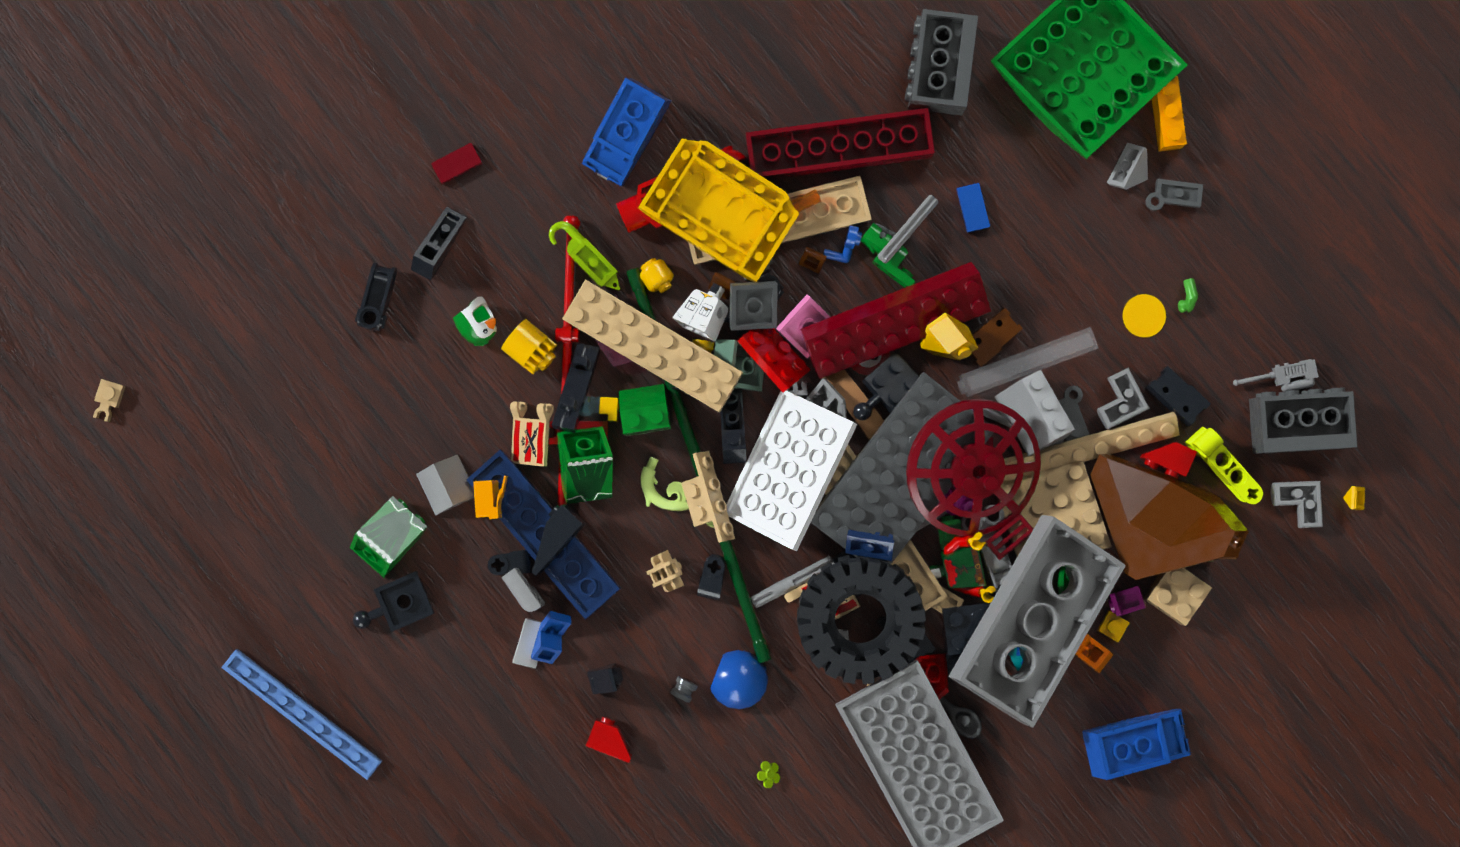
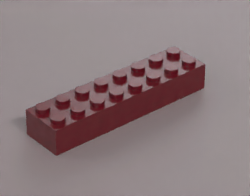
(841, 144)
(894, 319)

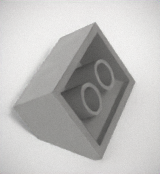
(1040, 408)

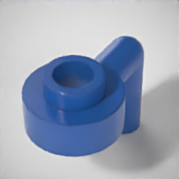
(852, 238)

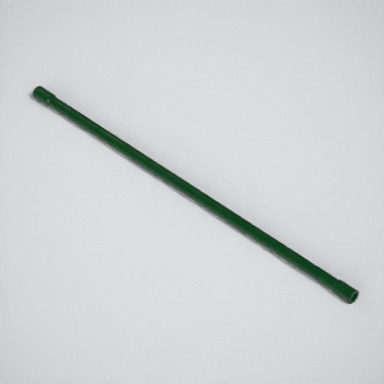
(759, 643)

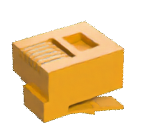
(489, 498)

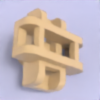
(668, 570)

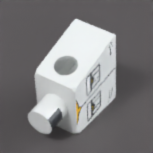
(703, 312)

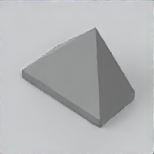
(1130, 168)

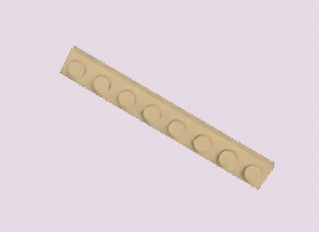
(1104, 442)

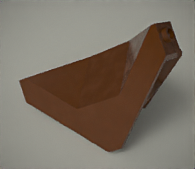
(1163, 520)

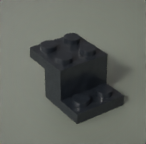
(958, 628)

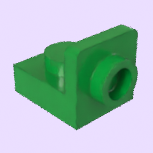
(944, 537)

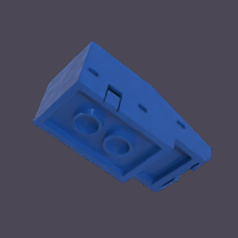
(625, 131)
(1136, 744)

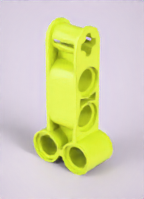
(1208, 446)

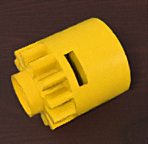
(530, 347)

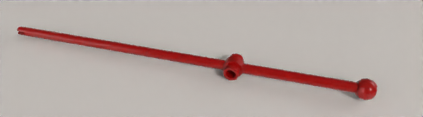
(567, 333)

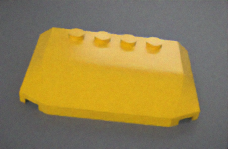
(720, 207)

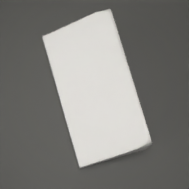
(526, 644)

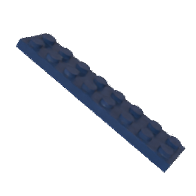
(525, 515)

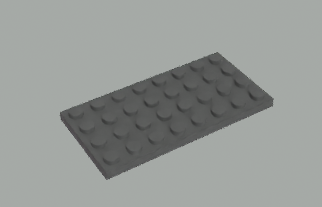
(874, 488)

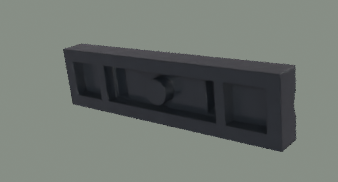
(576, 388)

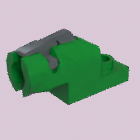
(876, 239)

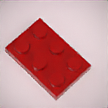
(774, 357)

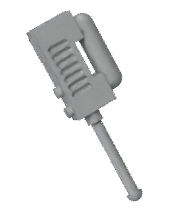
(1282, 375)

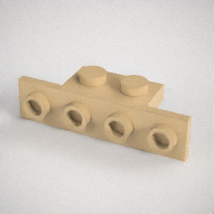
(706, 499)

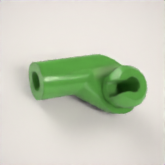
(1191, 296)

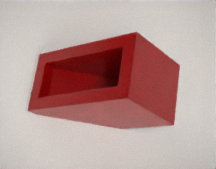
(608, 739)

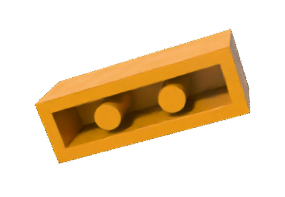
(1169, 117)

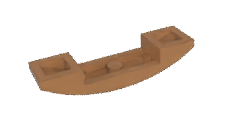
(853, 395)

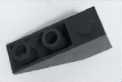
(733, 429)
(605, 679)

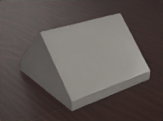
(446, 484)

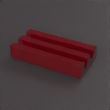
(994, 549)

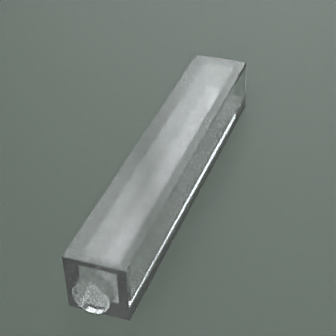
(1027, 362)

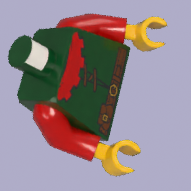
(963, 567)

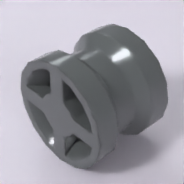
(683, 689)

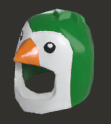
(476, 322)

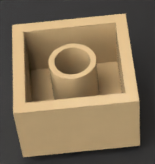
(1177, 594)

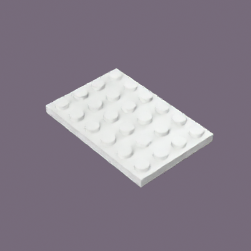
(789, 469)

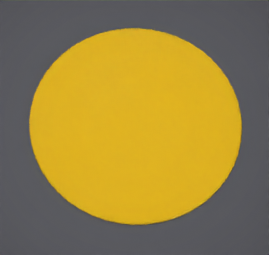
(1144, 315)

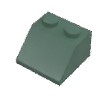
(736, 356)

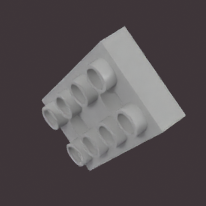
(1037, 620)

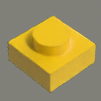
(1113, 626)

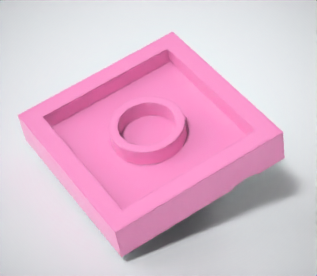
(804, 314)

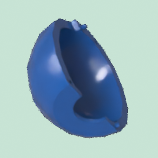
(739, 680)

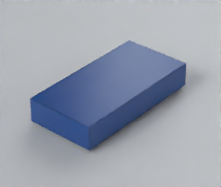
(973, 208)

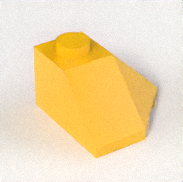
(948, 338)

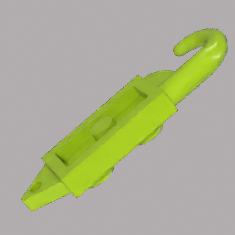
(587, 256)

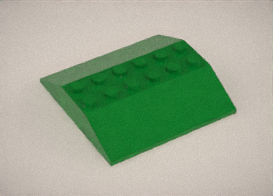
(1087, 69)

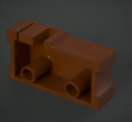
(993, 337)

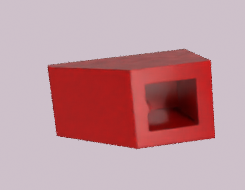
(1171, 457)

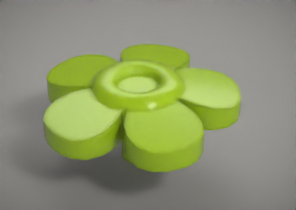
(768, 774)

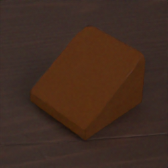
(722, 281)

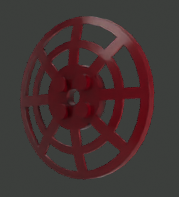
(966, 460)

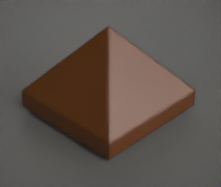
(812, 259)

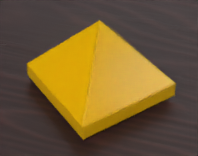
(1355, 498)

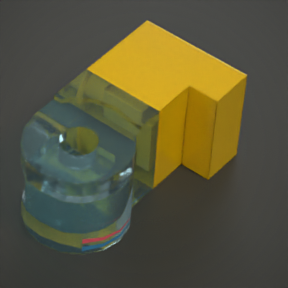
(601, 406)

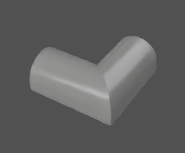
(1128, 402)
(1304, 495)
(523, 592)

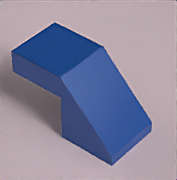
(549, 637)

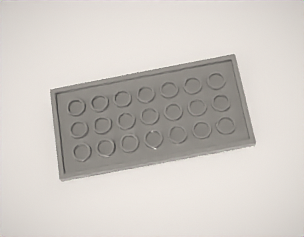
(919, 760)

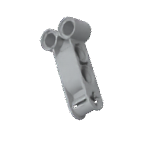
(996, 569)

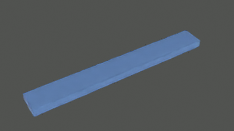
(301, 714)

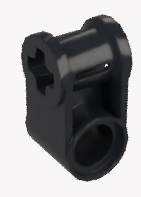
(512, 560)
(711, 581)

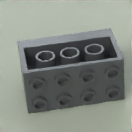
(955, 57)
(1312, 433)

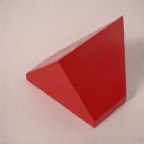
(936, 672)

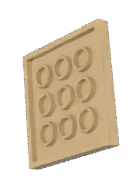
(1064, 495)

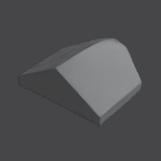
(828, 398)

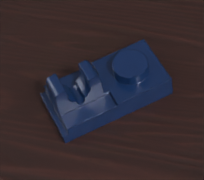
(870, 545)

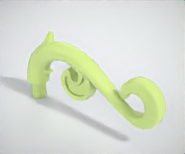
(651, 495)

